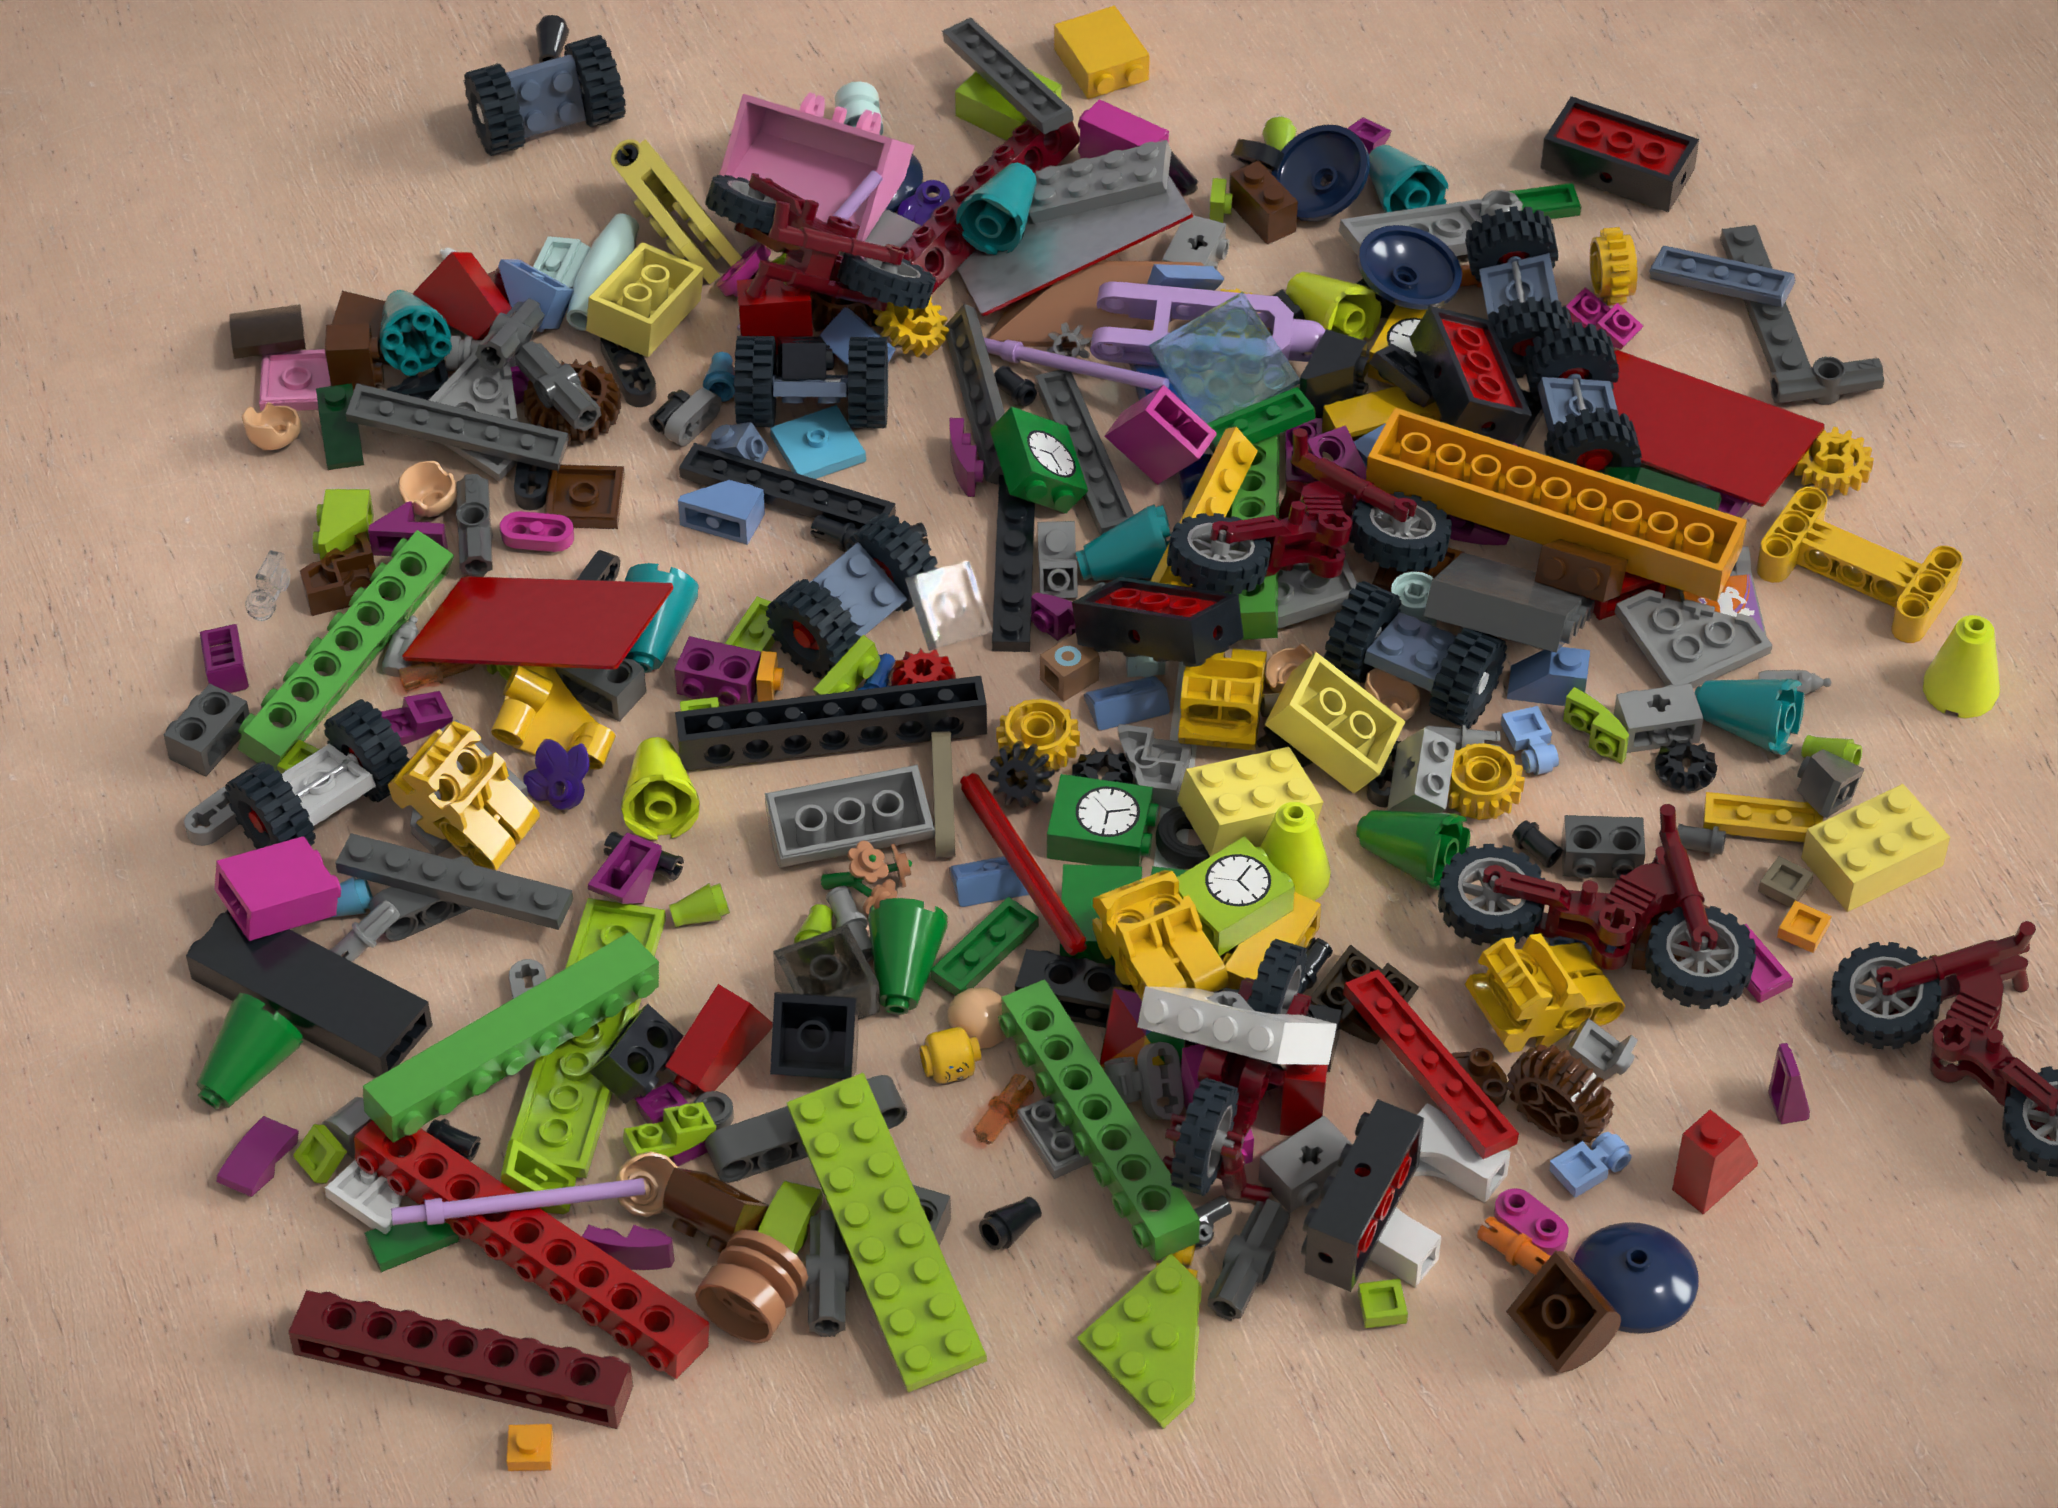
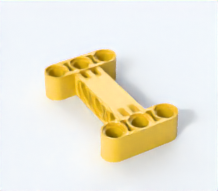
(1911, 587)

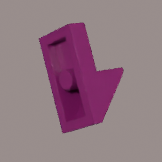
(401, 524)

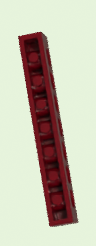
(939, 242)
(436, 1365)

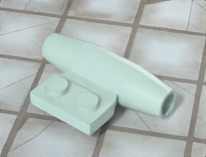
(587, 267)

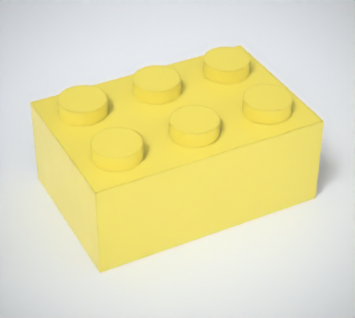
(644, 299)
(1335, 723)
(1243, 795)
(1875, 847)

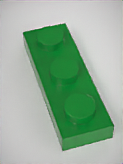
(1266, 417)
(985, 947)

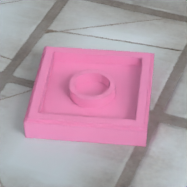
(293, 378)

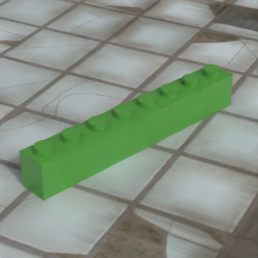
(510, 1037)

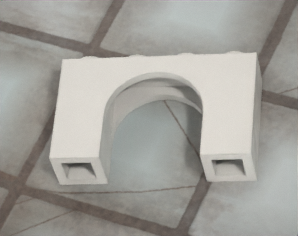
(1259, 1035)
(1405, 1244)

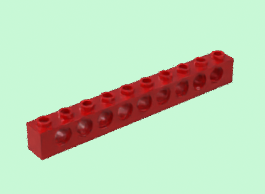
(553, 1255)

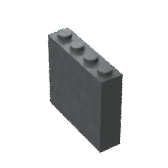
(1506, 603)

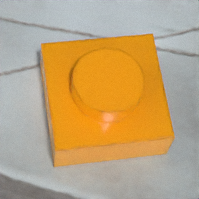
(769, 677)
(1804, 926)
(530, 1447)

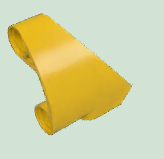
(543, 708)

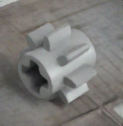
(1073, 335)
(1125, 1078)

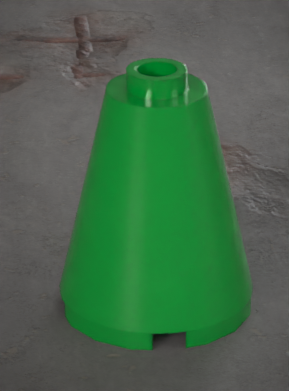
(1415, 841)
(904, 950)
(245, 1051)

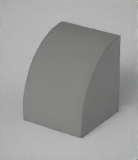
(347, 1123)

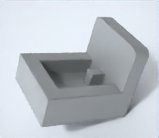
(1602, 1050)

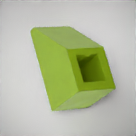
(341, 518)

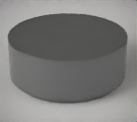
(719, 1107)

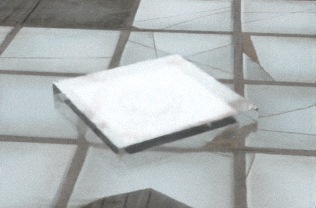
(948, 605)

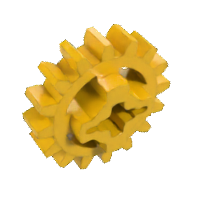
(913, 328)
(1833, 462)

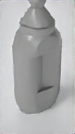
(398, 645)
(1809, 681)

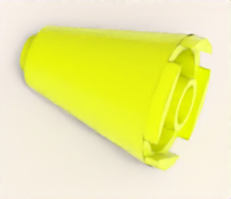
(1336, 304)
(1965, 670)
(659, 792)
(1297, 849)

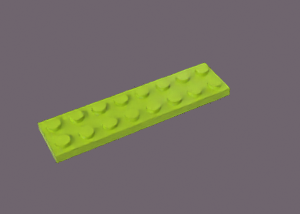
(563, 1099)
(886, 1233)

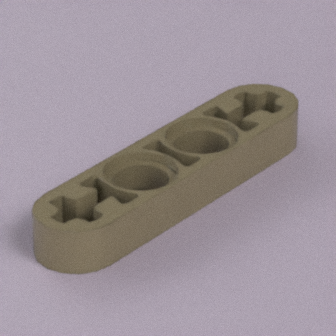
(943, 794)

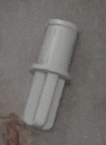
(1465, 736)
(367, 931)

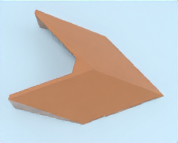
(1074, 302)

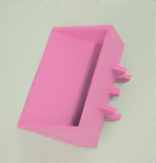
(817, 155)

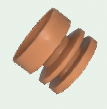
(751, 1286)

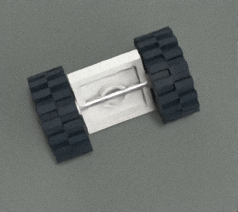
(357, 761)

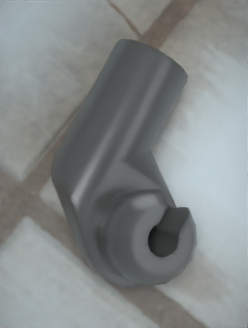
(1208, 1214)

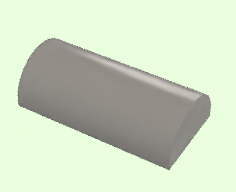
(837, 814)

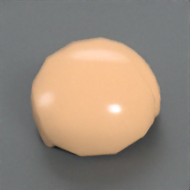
(272, 427)
(428, 488)
(1283, 663)
(1394, 693)
(978, 1014)
(656, 1172)

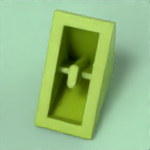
(529, 1171)

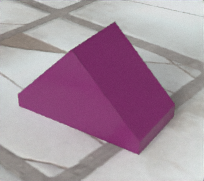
(627, 870)

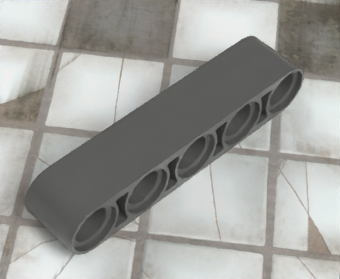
(773, 1138)

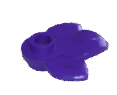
(921, 206)
(555, 770)

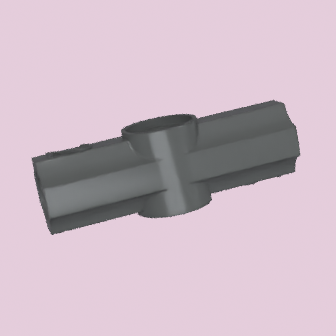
(509, 334)
(1827, 380)
(557, 386)
(474, 525)
(1248, 1259)
(827, 1276)

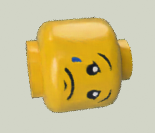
(949, 1055)

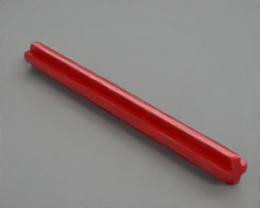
(1023, 864)

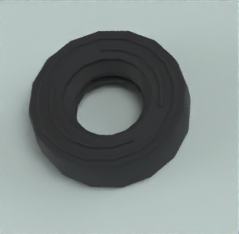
(1173, 849)

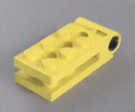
(662, 192)

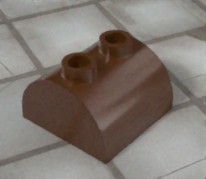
(710, 1207)
(1564, 1314)

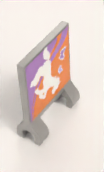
(1738, 594)

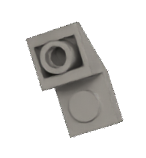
(1057, 559)

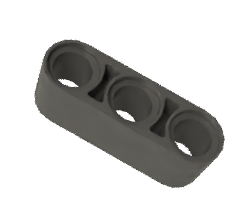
(416, 910)

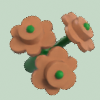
(869, 866)

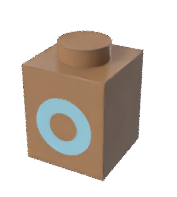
(1069, 668)

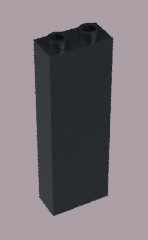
(316, 990)

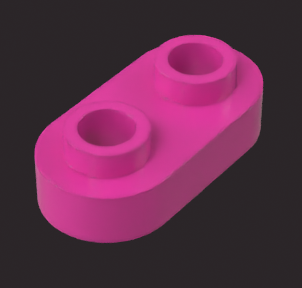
(743, 269)
(537, 531)
(1531, 1219)

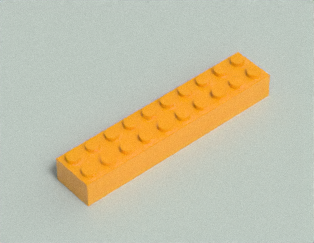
(1557, 500)

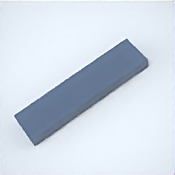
(1722, 276)

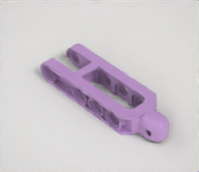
(1169, 303)

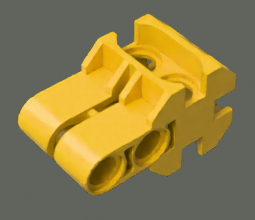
(1223, 700)
(478, 804)
(1156, 937)
(1545, 986)

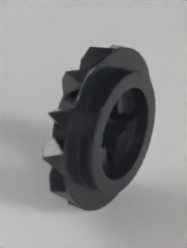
(1117, 766)
(1670, 770)

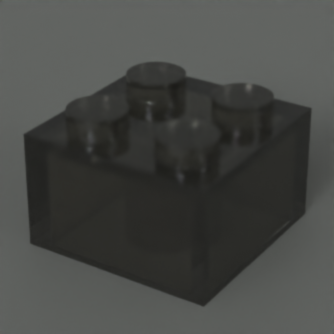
(830, 967)

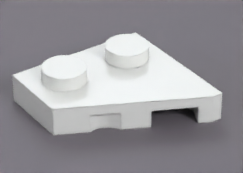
(364, 1196)

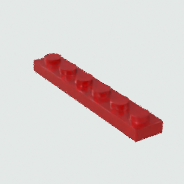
(1431, 1064)

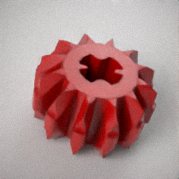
(921, 668)

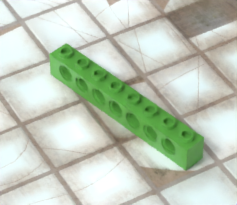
(1260, 498)
(418, 556)
(1063, 1063)

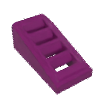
(224, 662)
(1787, 1088)

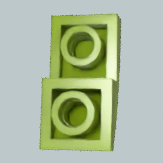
(1606, 732)
(680, 1130)
(790, 1214)

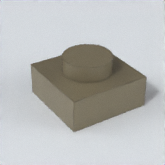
(1785, 881)

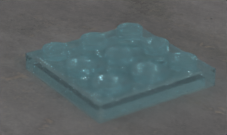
(1224, 360)

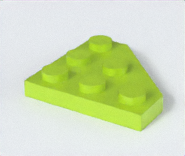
(1152, 1340)

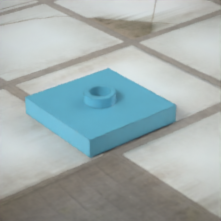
(818, 443)

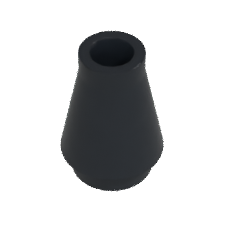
(551, 37)
(1006, 1224)

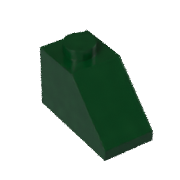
(339, 436)

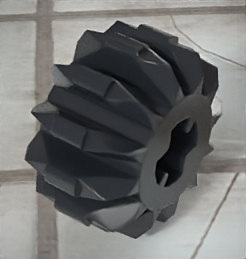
(1025, 787)

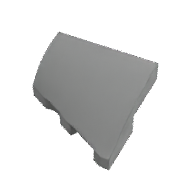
(1155, 762)

